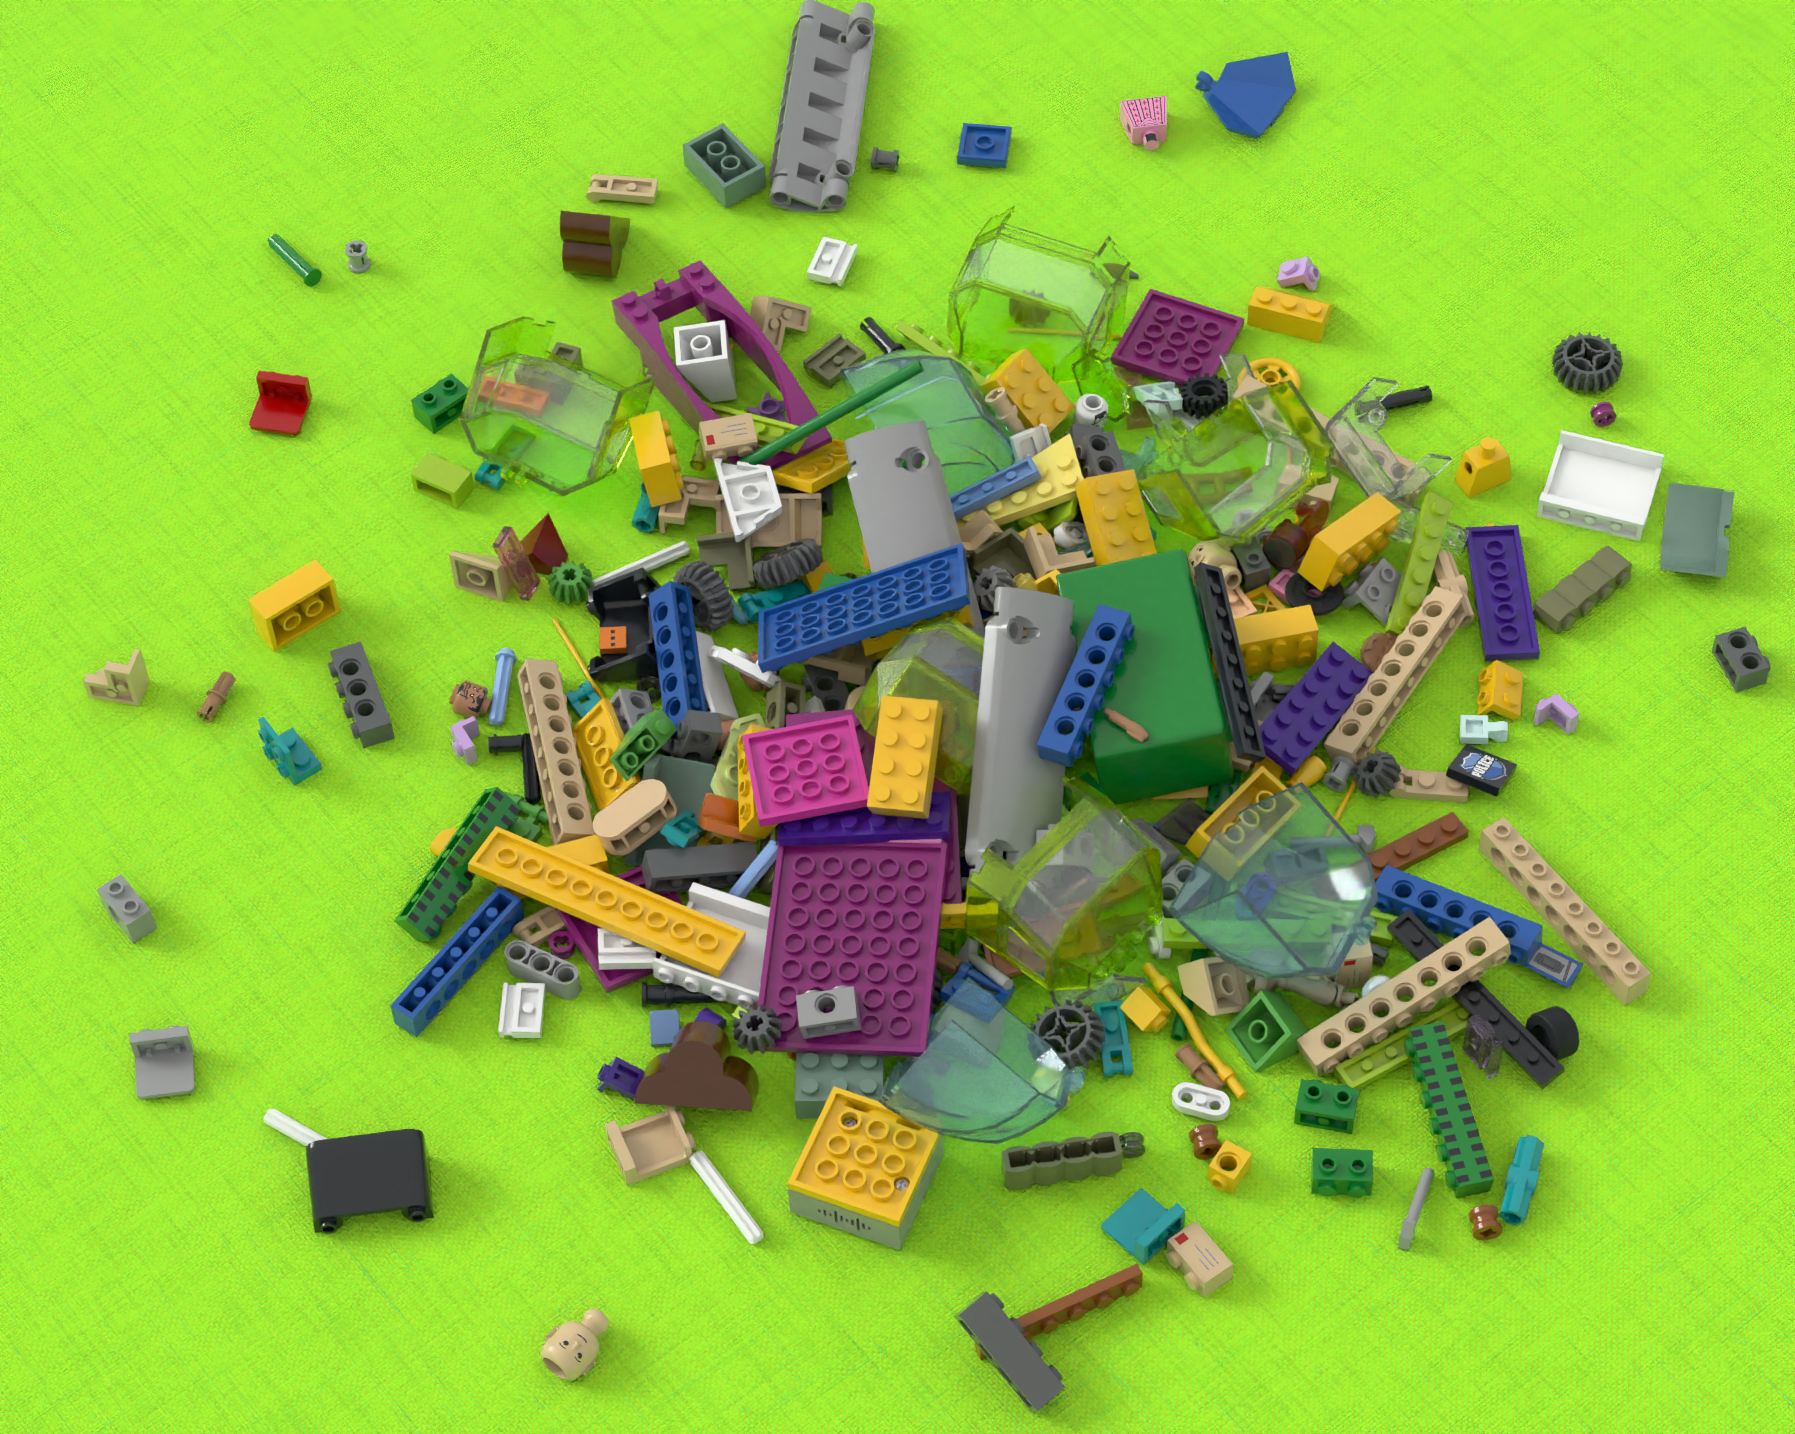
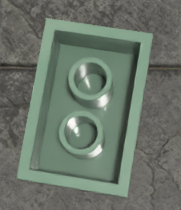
(724, 165)
(821, 1072)

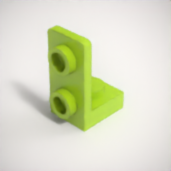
(1050, 520)

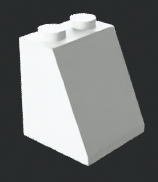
(707, 359)

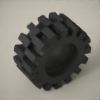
(1203, 386)

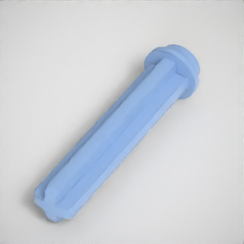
(505, 660)
(755, 870)

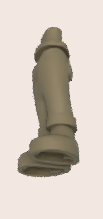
(1318, 991)

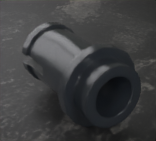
(505, 744)

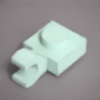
(1477, 730)

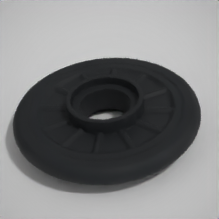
(1323, 604)

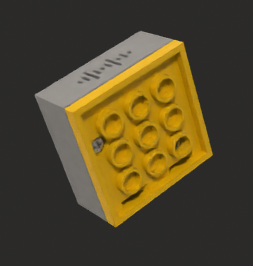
(864, 1169)

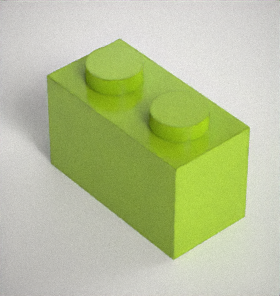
(442, 480)

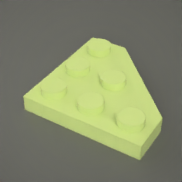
(726, 774)

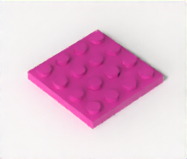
(806, 770)

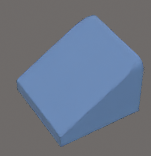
(664, 1027)

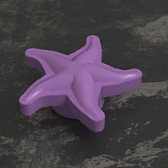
(769, 408)

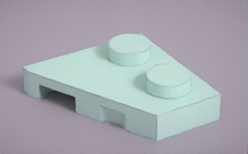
(1160, 391)

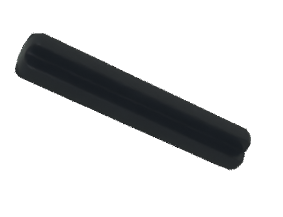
(530, 772)

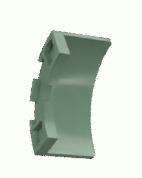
(1695, 530)
(686, 783)

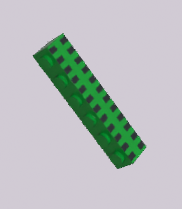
(449, 875)
(1448, 1109)

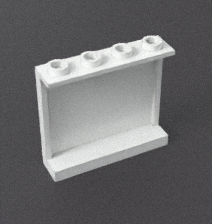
(1600, 485)
(742, 976)

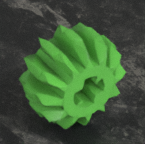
(570, 582)

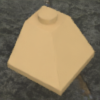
(480, 575)
(1214, 985)

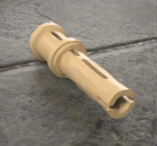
(1004, 410)

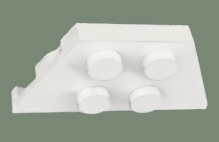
(748, 496)
(741, 662)

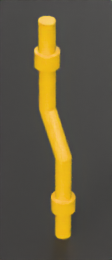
(1224, 1072)

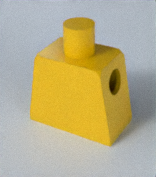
(1483, 467)

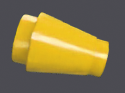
(1308, 772)

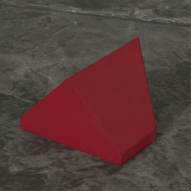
(544, 547)

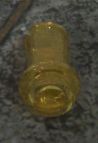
(698, 461)

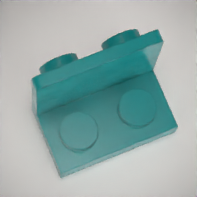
(289, 752)
(1144, 1225)

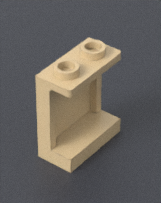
(650, 1145)

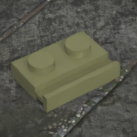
(832, 357)

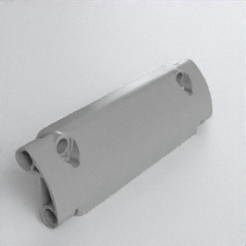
(821, 107)
(900, 508)
(1019, 685)

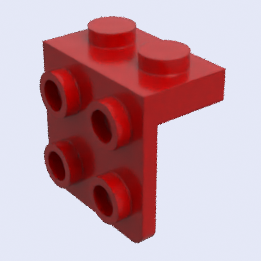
(281, 403)

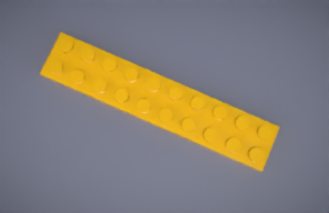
(607, 901)

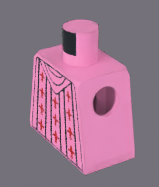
(1145, 120)

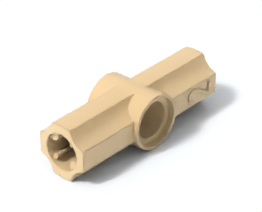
(1448, 578)

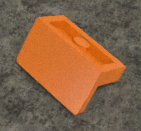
(722, 817)

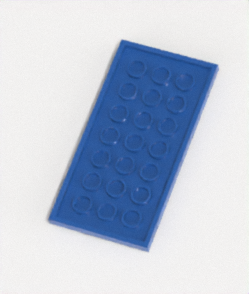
(863, 608)

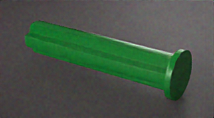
(297, 262)

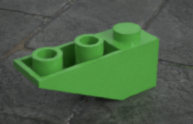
(642, 742)

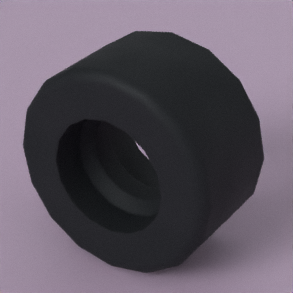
(1555, 1031)

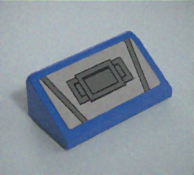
(1555, 966)

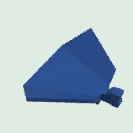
(1250, 93)

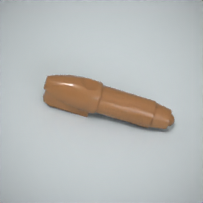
(1132, 728)

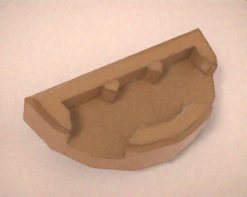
(1375, 648)

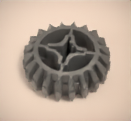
(1587, 363)
(787, 563)
(708, 594)
(1082, 1038)

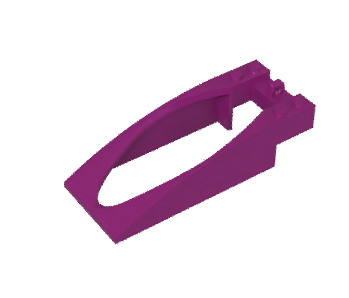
(700, 289)

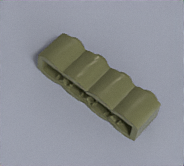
(1583, 589)
(1054, 1161)

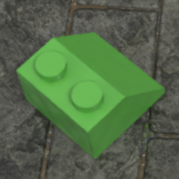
(1266, 1030)

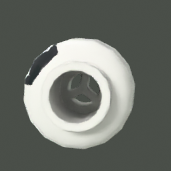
(1091, 410)

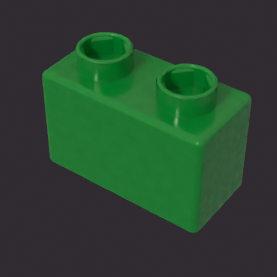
(1161, 682)

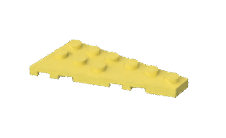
(1059, 475)

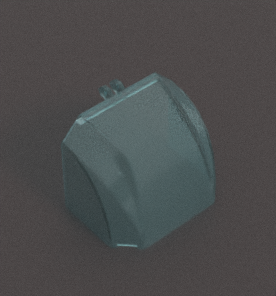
(949, 402)
(1280, 890)
(981, 1073)

